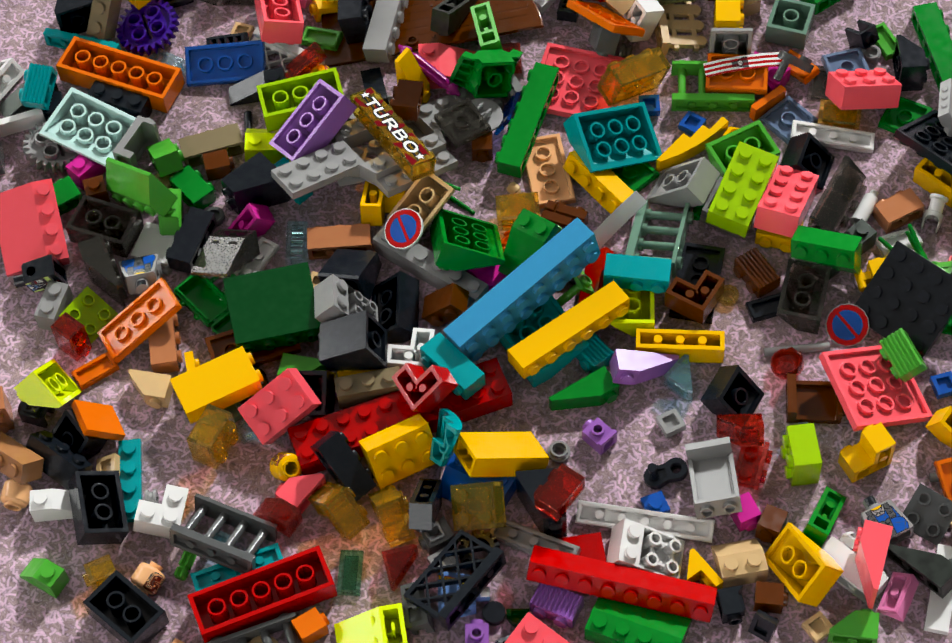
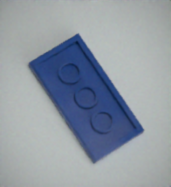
(224, 62)

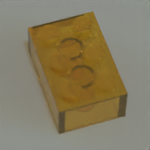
(633, 76)

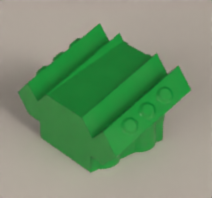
(486, 72)

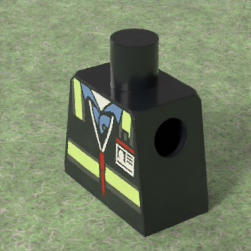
(38, 273)

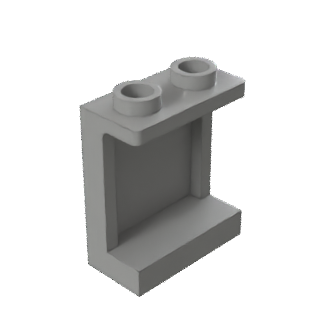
(136, 139)

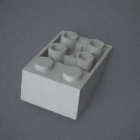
(337, 299)

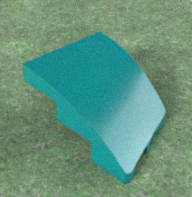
(447, 433)

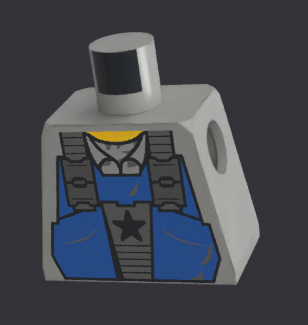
(140, 273)
(887, 514)

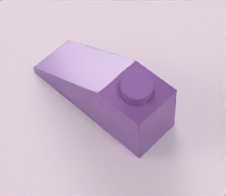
(635, 367)

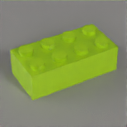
(282, 97)
(742, 189)

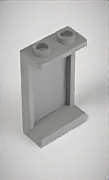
(713, 478)

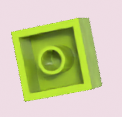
(801, 454)

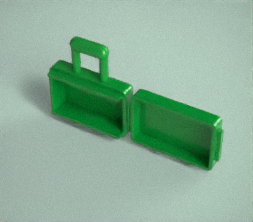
(202, 299)

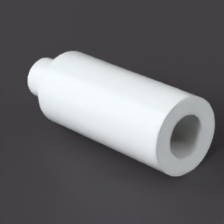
(865, 207)

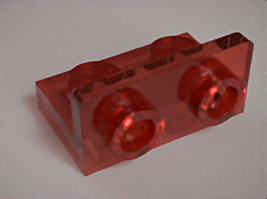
(306, 61)
(751, 465)

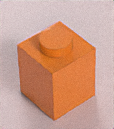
(310, 626)

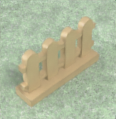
(672, 26)

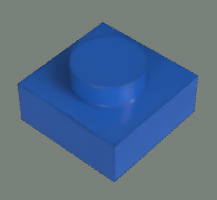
(652, 104)
(691, 123)
(942, 384)
(655, 502)

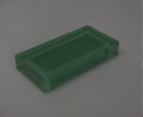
(350, 572)

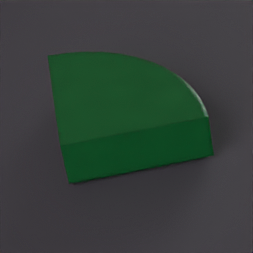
(515, 616)

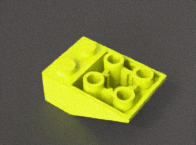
(377, 625)

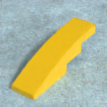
(686, 147)

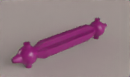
(433, 73)

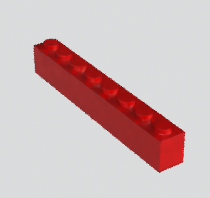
(621, 583)

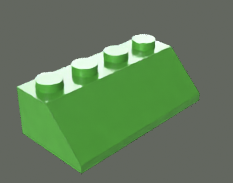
(138, 188)

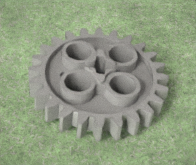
(46, 152)

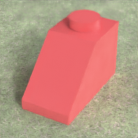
(299, 489)

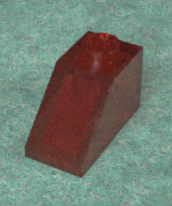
(742, 429)
(281, 513)

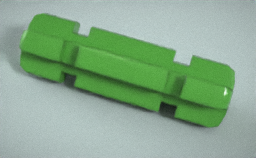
(185, 563)

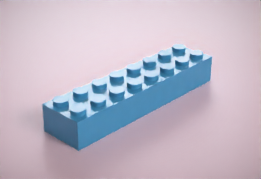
(523, 290)

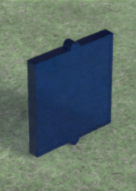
(507, 112)

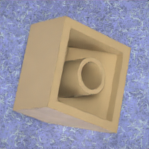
(740, 562)

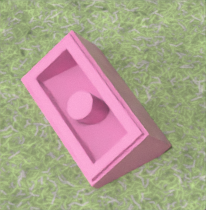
(898, 595)

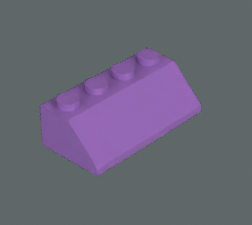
(313, 122)

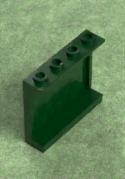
(272, 308)

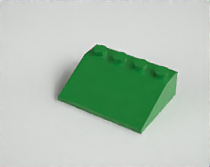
(464, 242)
(627, 623)

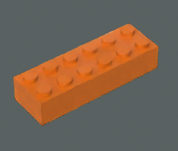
(90, 61)

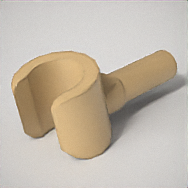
(513, 188)

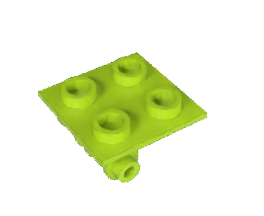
(91, 312)

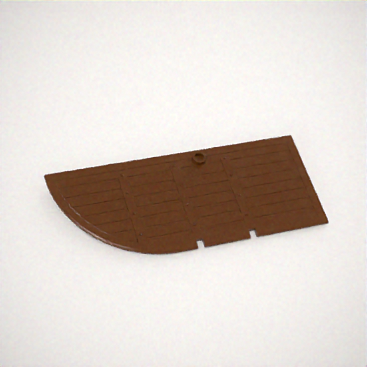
(509, 16)

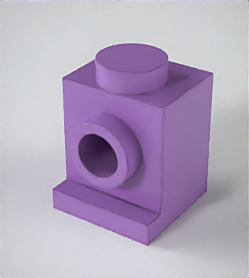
(598, 441)
(477, 627)

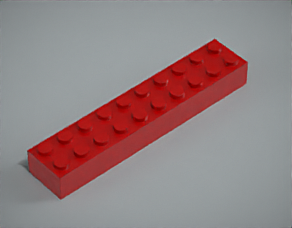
(385, 411)

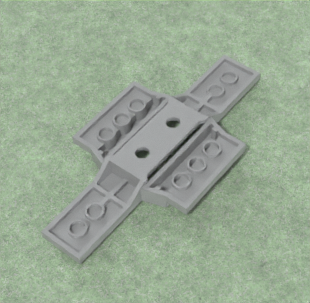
(346, 159)

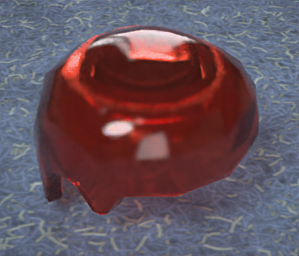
(787, 362)

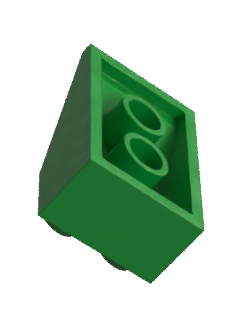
(525, 238)

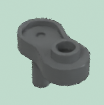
(803, 63)

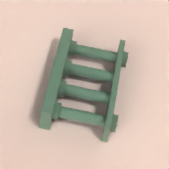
(640, 229)

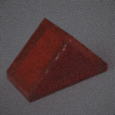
(398, 562)

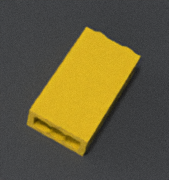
(217, 383)
(499, 453)

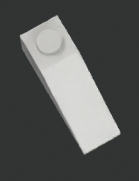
(50, 505)

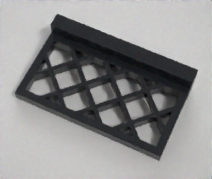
(472, 586)

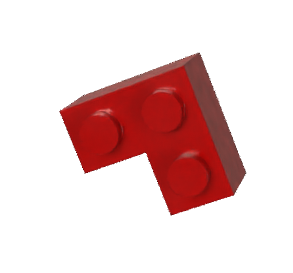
(423, 388)

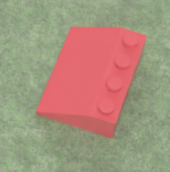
(30, 226)

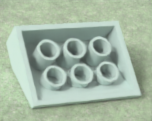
(87, 126)

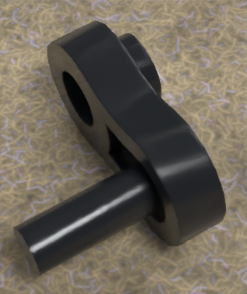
(660, 475)

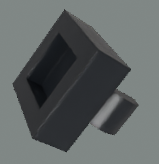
(763, 625)

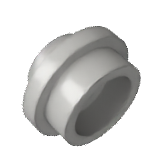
(562, 446)

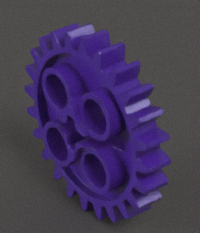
(134, 32)

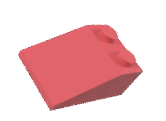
(441, 57)
(871, 549)

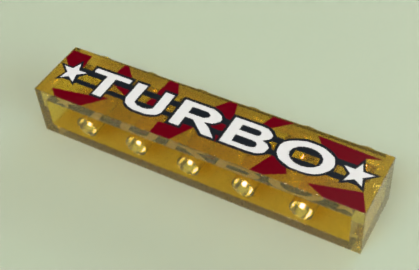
(393, 134)

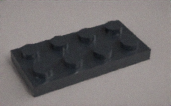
(695, 261)

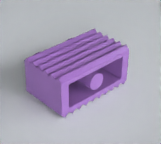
(557, 605)

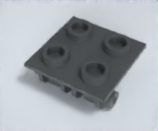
(929, 514)

